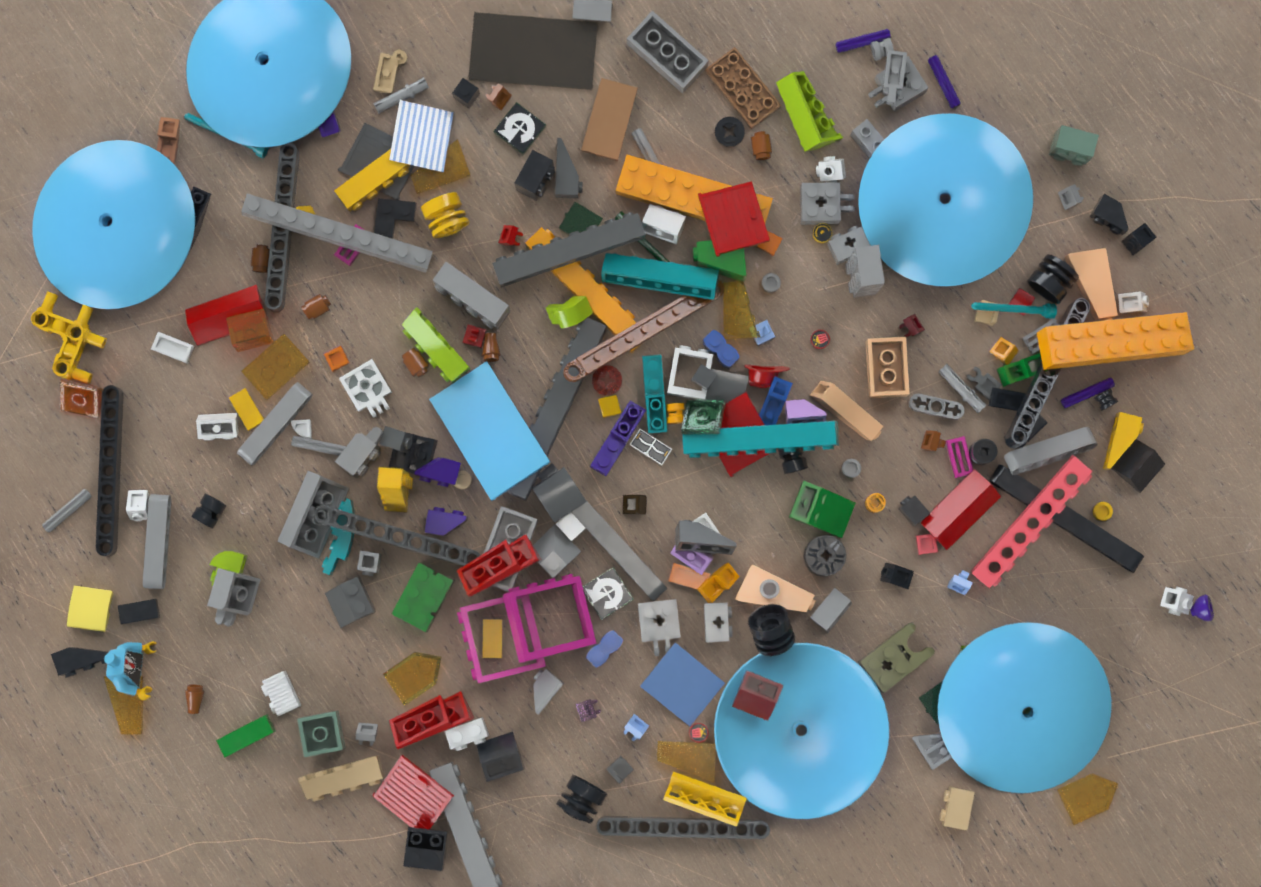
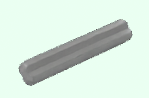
(644, 146)
(317, 445)
(66, 510)

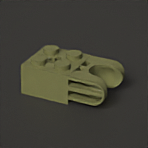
(896, 652)

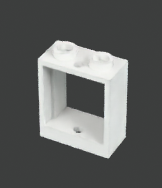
(685, 392)

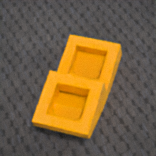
(718, 582)

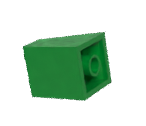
(729, 264)

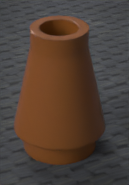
(491, 349)
(194, 697)

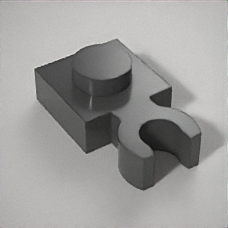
(984, 383)

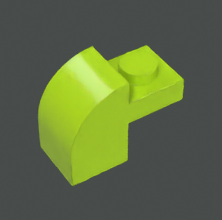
(571, 312)
(228, 561)

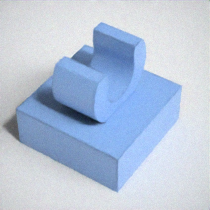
(765, 332)
(960, 583)
(636, 727)

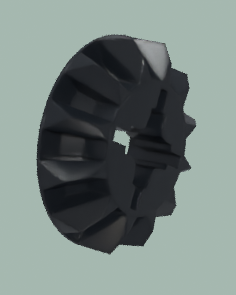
(729, 122)

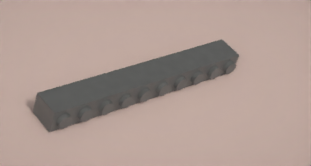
(560, 397)

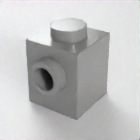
(369, 563)

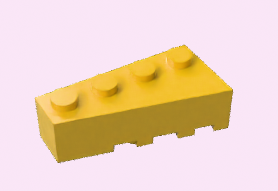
(394, 488)

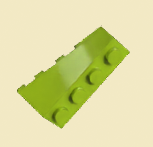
(807, 112)
(435, 346)

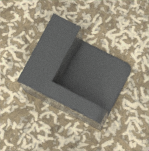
(619, 769)

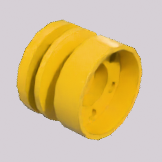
(447, 219)

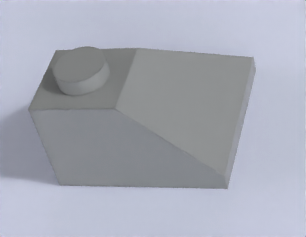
(555, 551)
(545, 688)

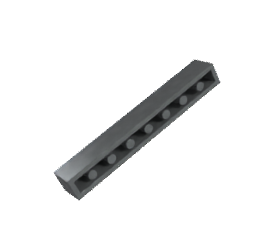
(569, 250)

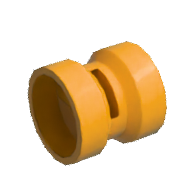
(675, 418)
(872, 503)

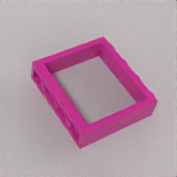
(516, 624)
(472, 654)

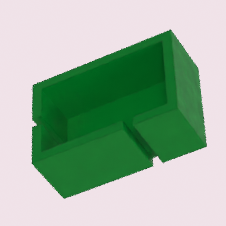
(422, 597)

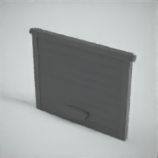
(369, 146)

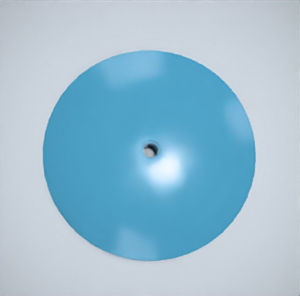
(274, 100)
(147, 233)
(950, 240)
(1015, 670)
(834, 757)

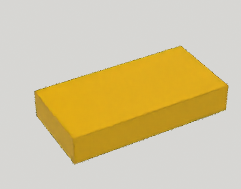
(246, 409)
(492, 638)

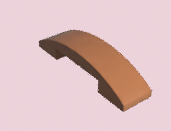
(168, 137)

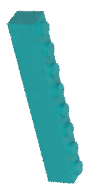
(763, 438)

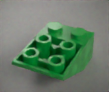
(822, 509)

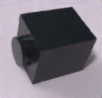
(466, 93)
(913, 510)

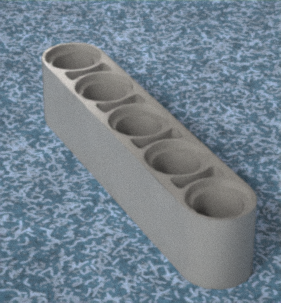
(274, 423)
(1050, 450)
(157, 541)

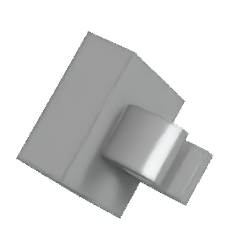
(1070, 197)
(366, 732)

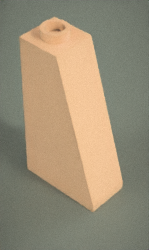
(1095, 282)
(846, 410)
(789, 595)

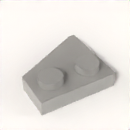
(932, 749)

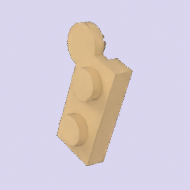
(387, 71)

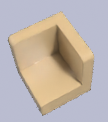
(986, 317)

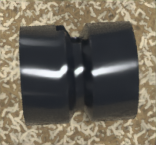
(983, 451)
(793, 460)
(209, 510)

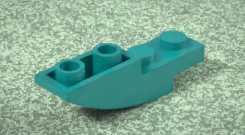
(654, 393)
(342, 546)

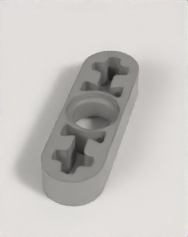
(951, 404)

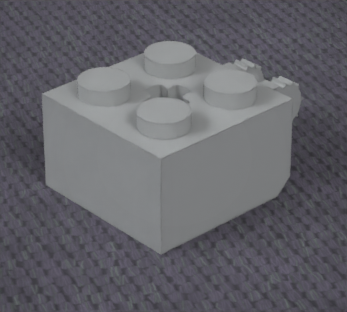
(913, 87)
(829, 194)
(360, 452)
(232, 595)
(651, 631)

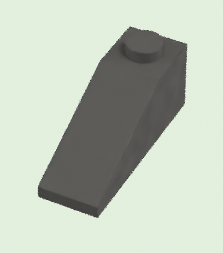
(566, 175)
(699, 538)

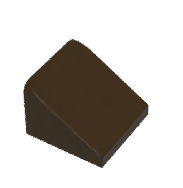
(634, 504)

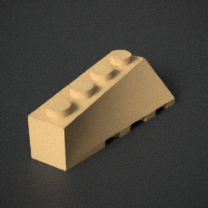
(342, 777)

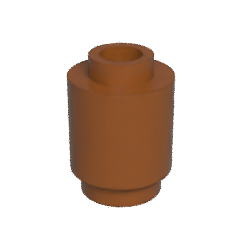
(761, 145)
(316, 306)
(415, 363)

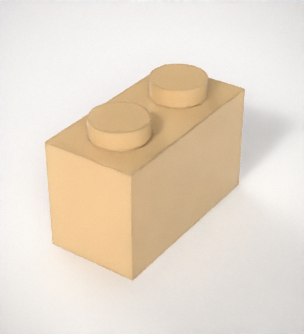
(957, 808)

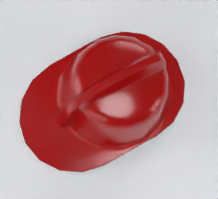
(763, 375)

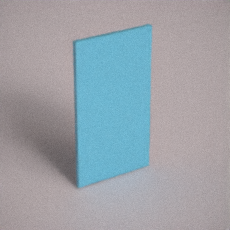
(489, 431)

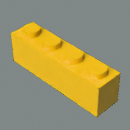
(370, 180)

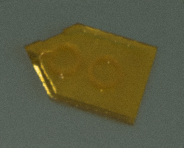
(413, 675)
(1087, 797)

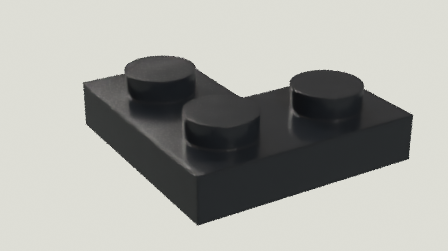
(391, 210)

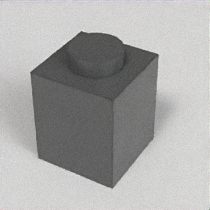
(396, 439)

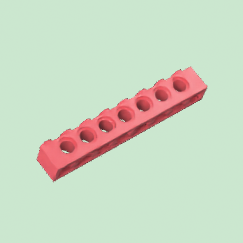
(1072, 466)

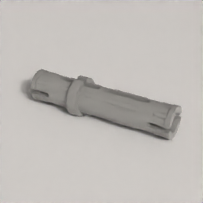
(403, 94)
(961, 387)

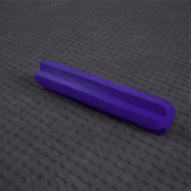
(863, 40)
(944, 81)
(1087, 392)

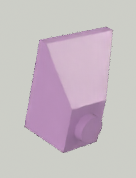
(803, 412)

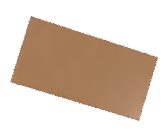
(743, 88)
(609, 119)

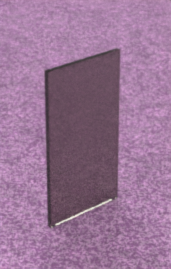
(533, 51)

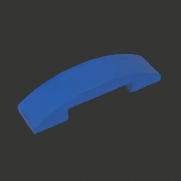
(775, 401)

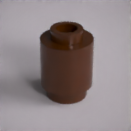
(260, 258)

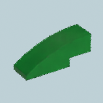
(1019, 370)
(246, 735)

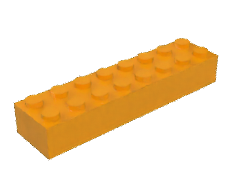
(670, 187)
(1115, 340)

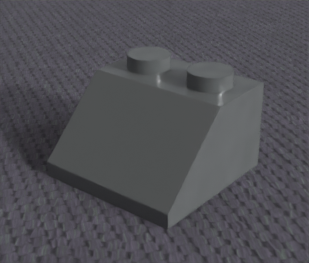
(350, 602)

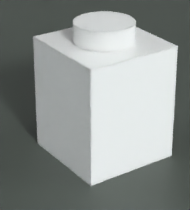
(570, 526)

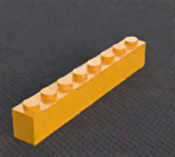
(583, 284)

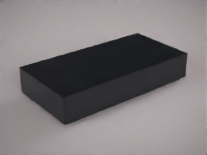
(1006, 399)
(138, 611)

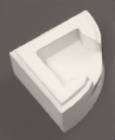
(302, 428)

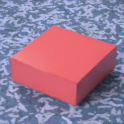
(926, 544)

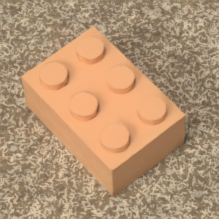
(887, 367)

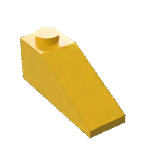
(1124, 432)

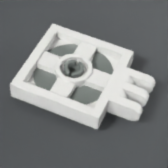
(366, 387)

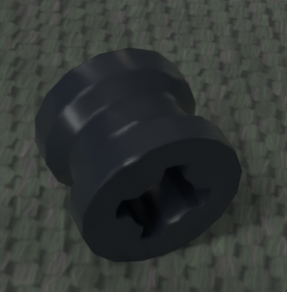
(1106, 399)

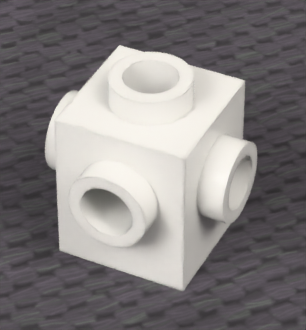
(837, 167)
(1177, 601)

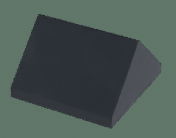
(1138, 465)

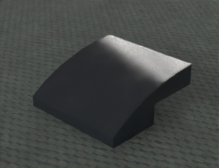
(417, 456)

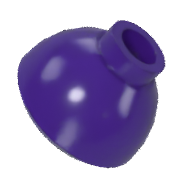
(1203, 608)

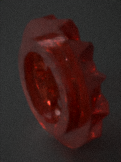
(612, 387)

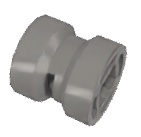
(880, 49)

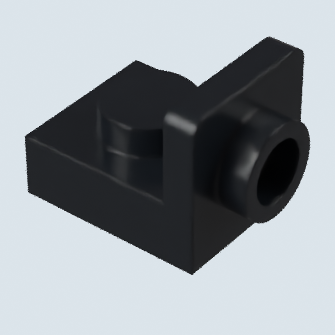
(1139, 239)
(896, 575)

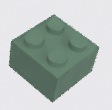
(1073, 145)
(321, 733)

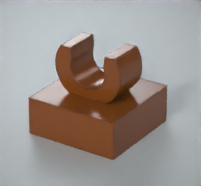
(499, 96)
(932, 441)

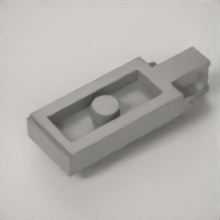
(894, 75)

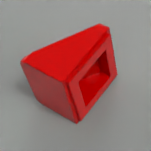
(1022, 298)

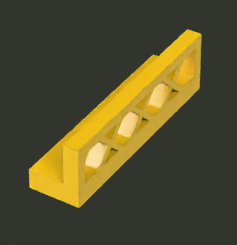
(706, 796)

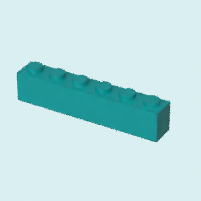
(660, 276)

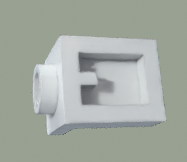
(1133, 302)
(137, 504)

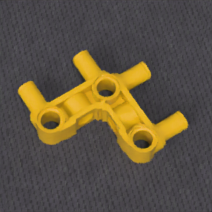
(72, 347)

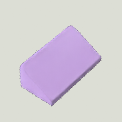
(696, 560)

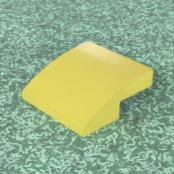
(89, 608)

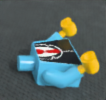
(125, 668)

